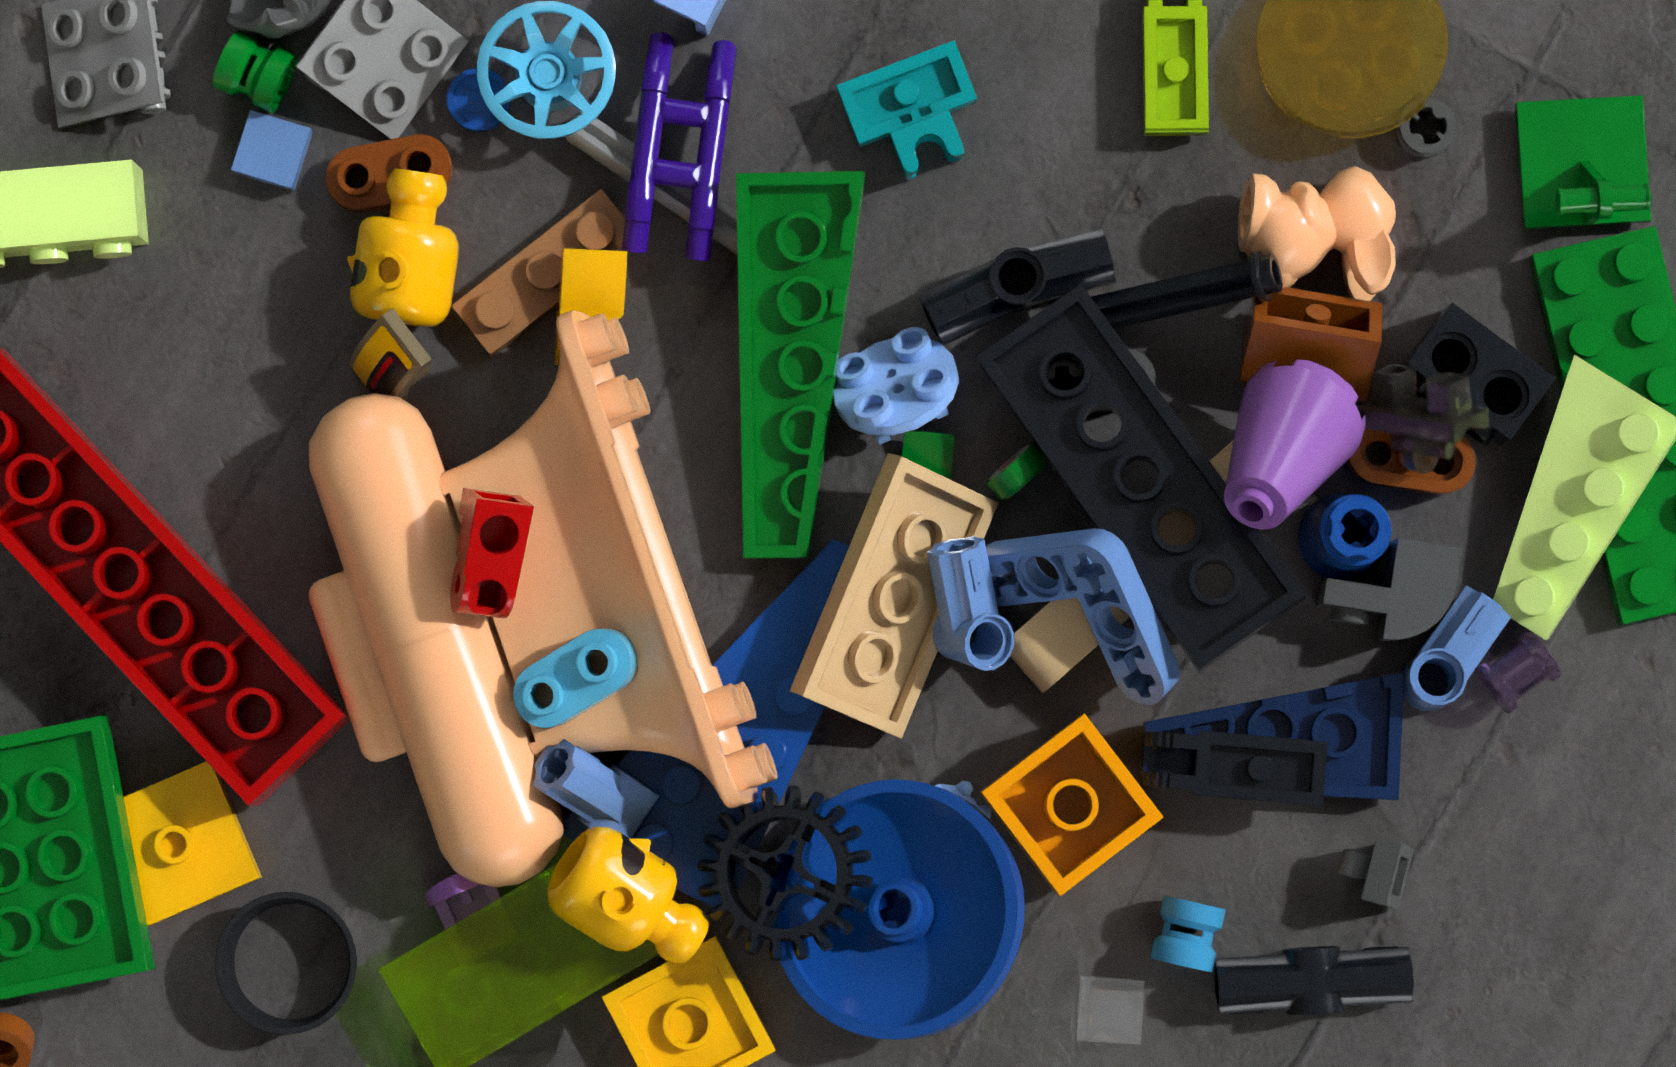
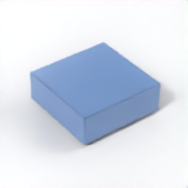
(272, 150)

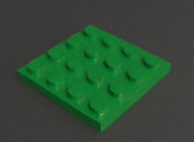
(66, 862)

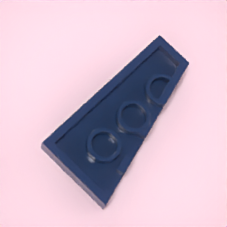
(1355, 718)

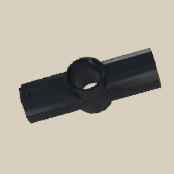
(1313, 980)

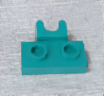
(911, 104)

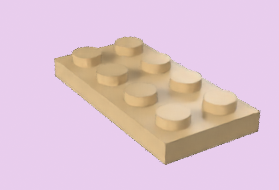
(882, 609)

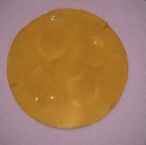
(1351, 62)

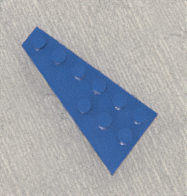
(767, 662)

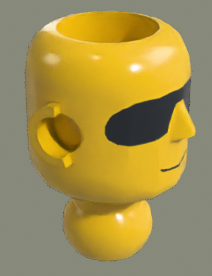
(406, 257)
(624, 896)

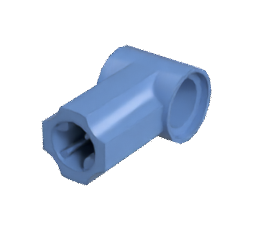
(965, 602)
(1455, 647)
(592, 789)

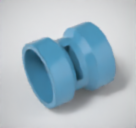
(1185, 948)

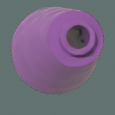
(1289, 439)

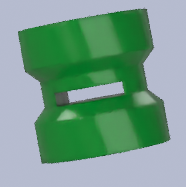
(255, 71)

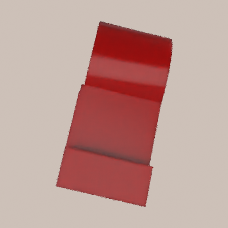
(489, 552)

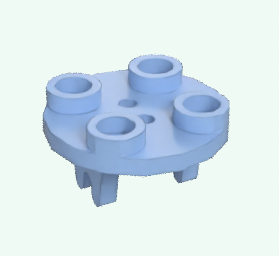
(895, 384)

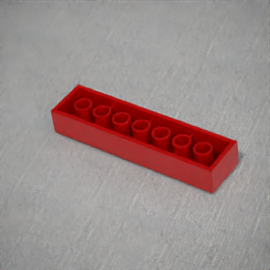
(153, 599)

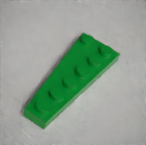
(792, 306)

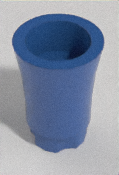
(1322, 539)

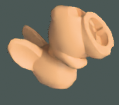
(1303, 226)

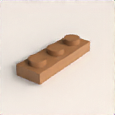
(529, 282)

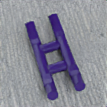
(699, 176)

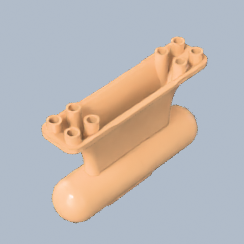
(591, 561)

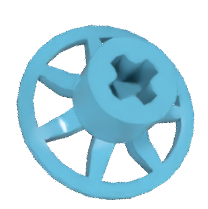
(546, 71)

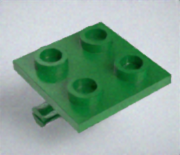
(1583, 162)

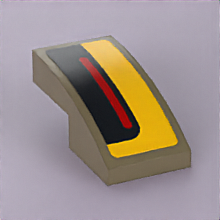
(390, 357)

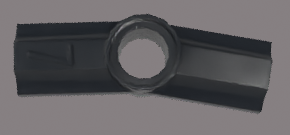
(979, 298)

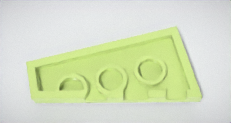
(1585, 485)

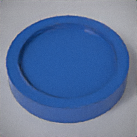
(467, 103)

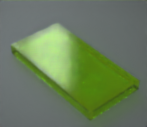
(500, 975)

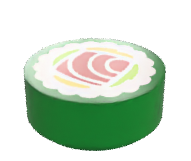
(1017, 471)

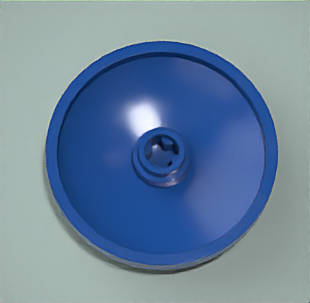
(935, 920)

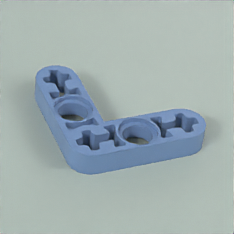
(1101, 575)

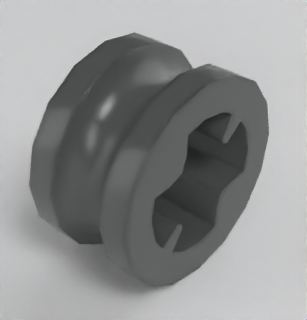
(1414, 144)

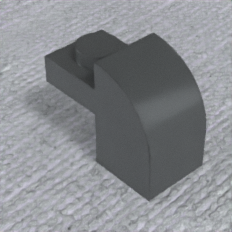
(1414, 593)

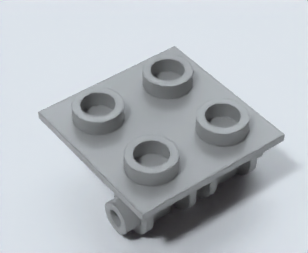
(104, 58)
(382, 59)

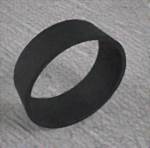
(227, 977)

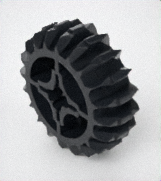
(771, 901)

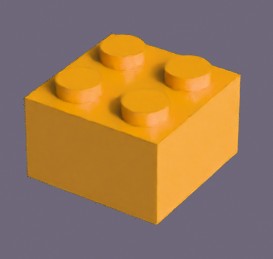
(1071, 805)

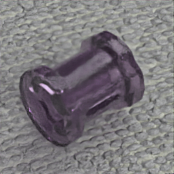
(1518, 672)

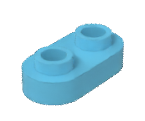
(572, 678)

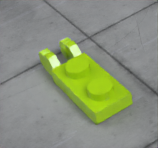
(1175, 69)

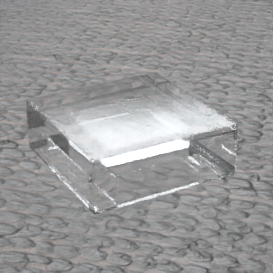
(1110, 1009)

